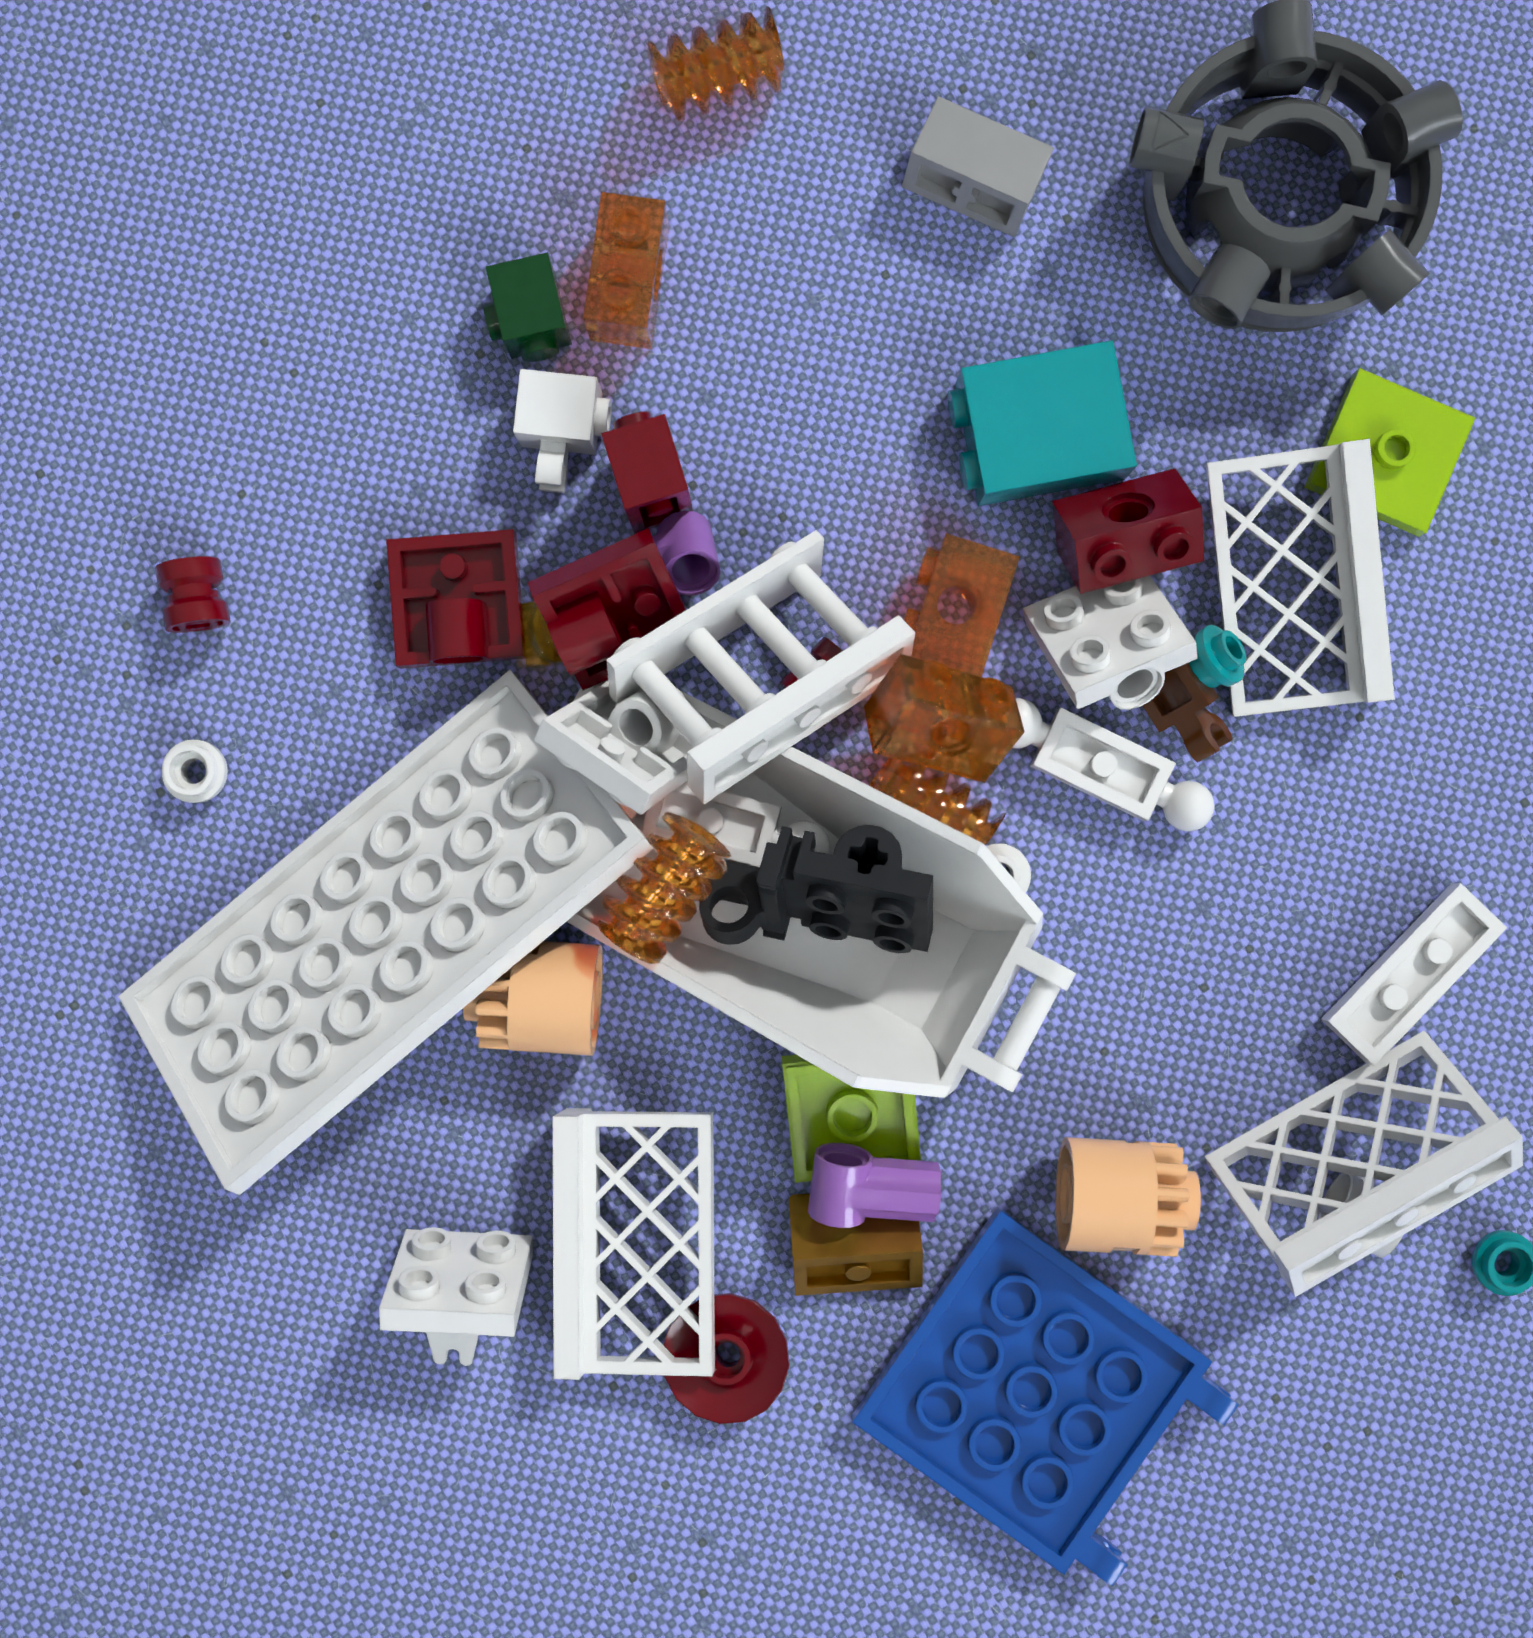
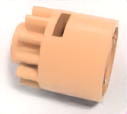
(543, 1002)
(1124, 1197)

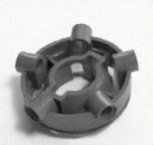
(1259, 254)

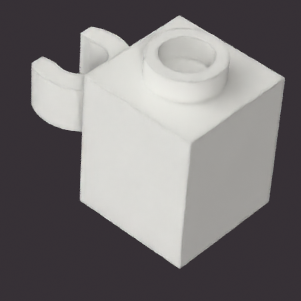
(559, 417)

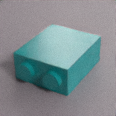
(1042, 423)

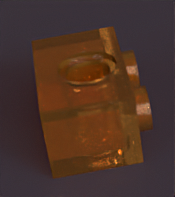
(626, 270)
(983, 580)
(943, 718)

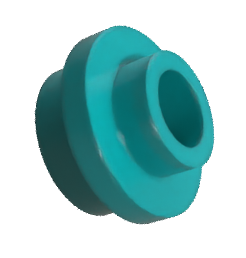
(1218, 657)
(1517, 1276)

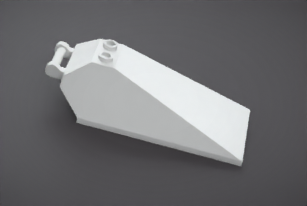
(846, 1003)

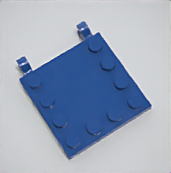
(1035, 1394)

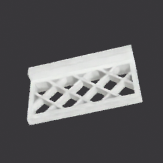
(1356, 568)
(1383, 1211)
(577, 1245)

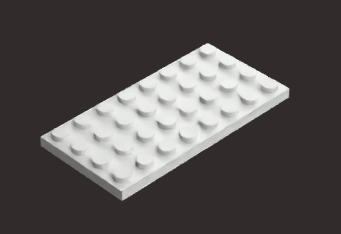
(377, 932)

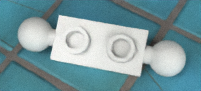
(1112, 768)
(734, 820)

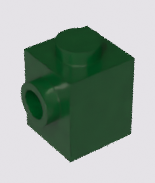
(526, 308)

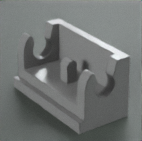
(976, 166)

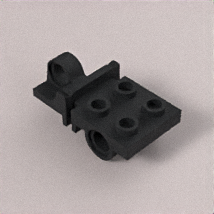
(837, 895)

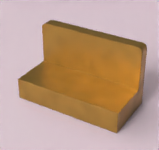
(853, 1259)

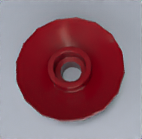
(739, 1387)

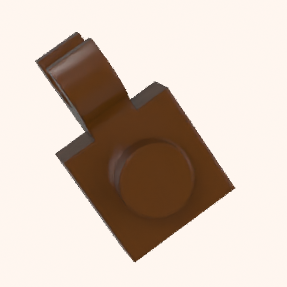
(1183, 705)

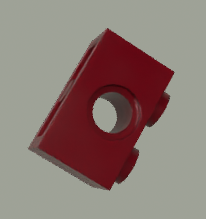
(646, 469)
(1129, 530)

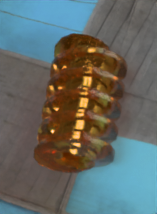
(717, 64)
(928, 795)
(665, 891)

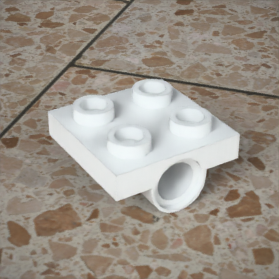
(1111, 641)
(619, 746)

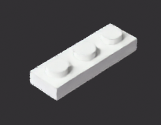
(1413, 973)

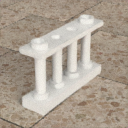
(770, 721)

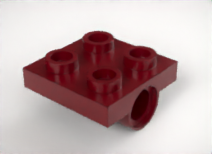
(456, 599)
(605, 602)

